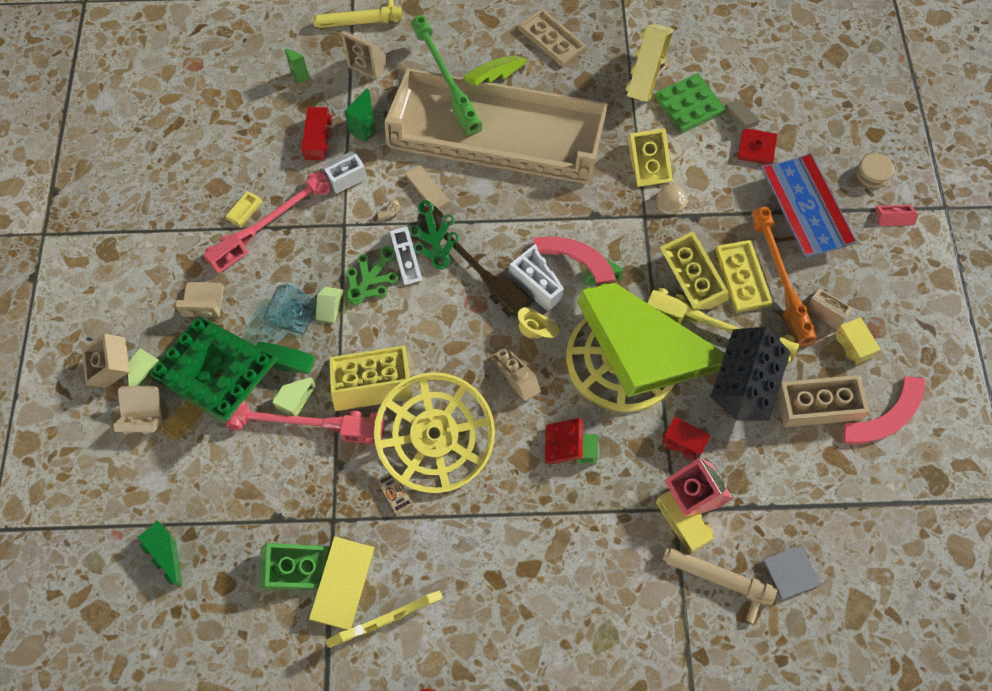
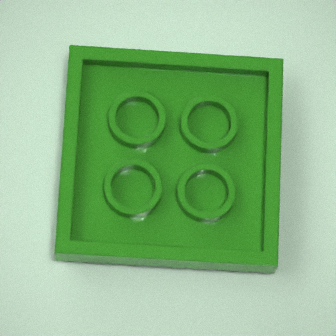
(689, 103)

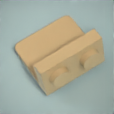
(201, 300)
(138, 409)

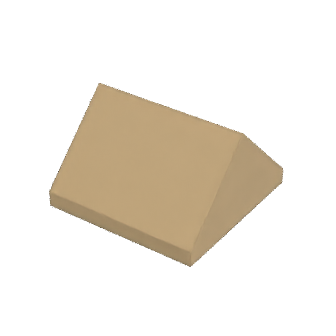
(828, 309)

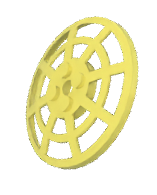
(596, 375)
(437, 419)

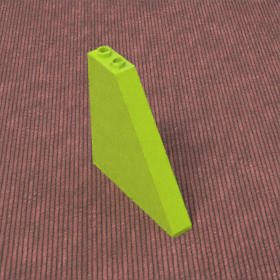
(643, 342)

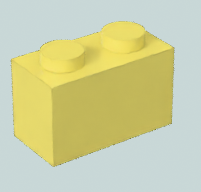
(857, 341)

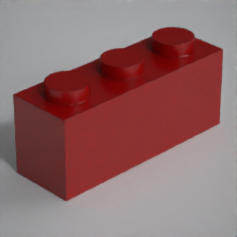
(316, 133)

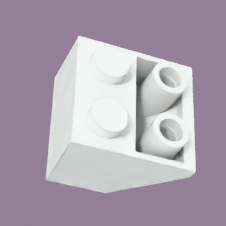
(344, 171)

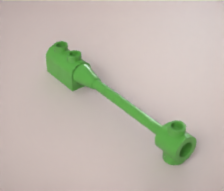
(461, 104)

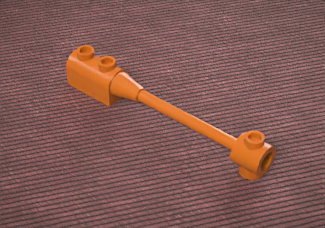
(796, 313)

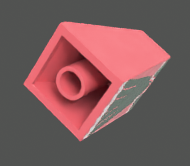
(698, 488)

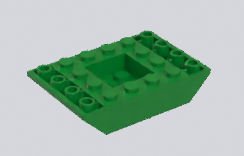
(200, 356)

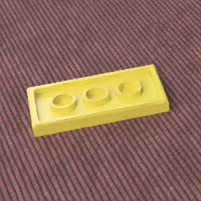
(743, 276)
(342, 583)

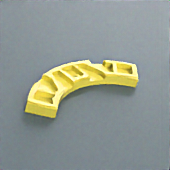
(384, 620)

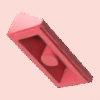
(896, 215)

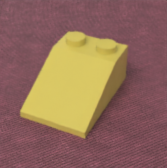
(650, 157)

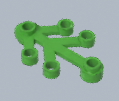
(371, 277)

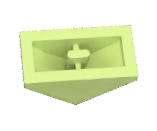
(328, 304)

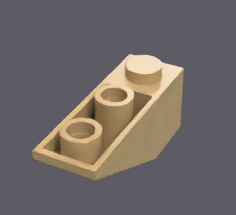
(517, 373)

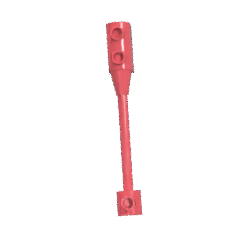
(233, 246)
(351, 427)

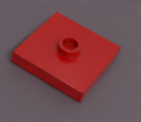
(757, 146)

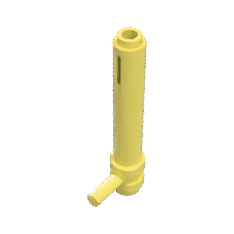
(385, 15)

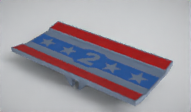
(808, 206)

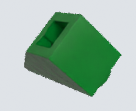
(163, 548)

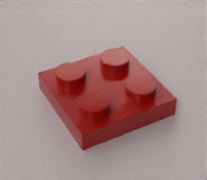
(564, 441)

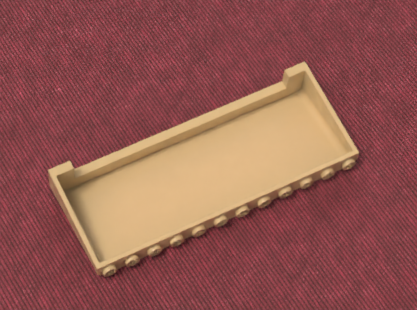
(519, 132)

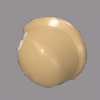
(671, 199)

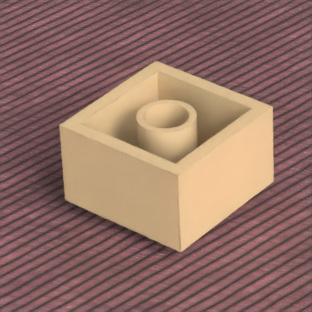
(105, 361)

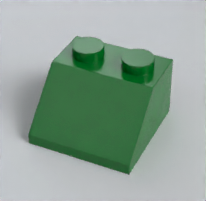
(361, 117)

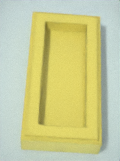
(243, 209)

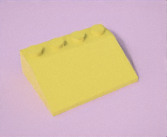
(368, 377)

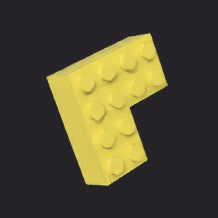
(650, 57)

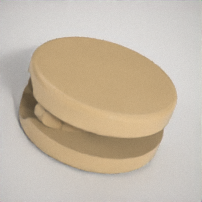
(875, 170)

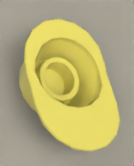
(535, 325)

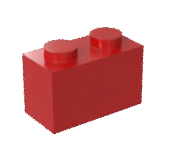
(685, 439)

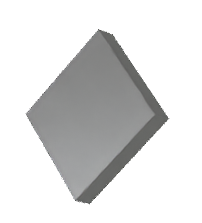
(791, 572)

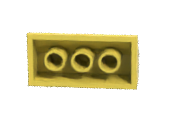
(695, 272)

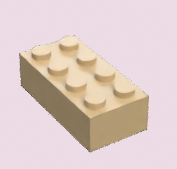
(822, 401)

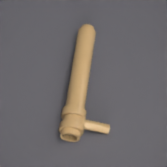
(752, 588)

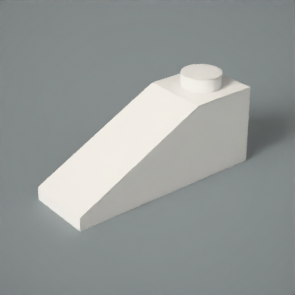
(406, 255)

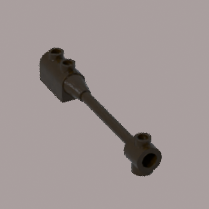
(501, 289)

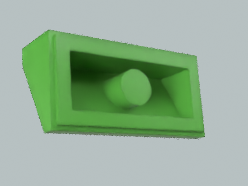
(297, 65)

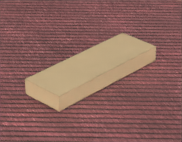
(427, 187)

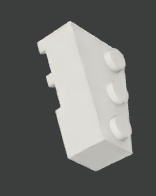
(536, 279)

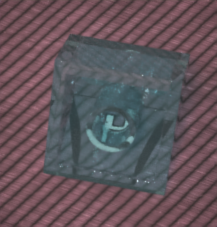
(290, 309)

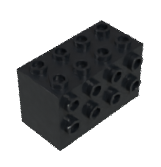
(751, 374)

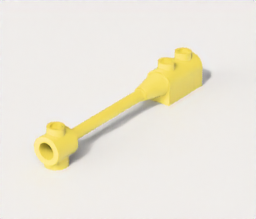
(680, 310)

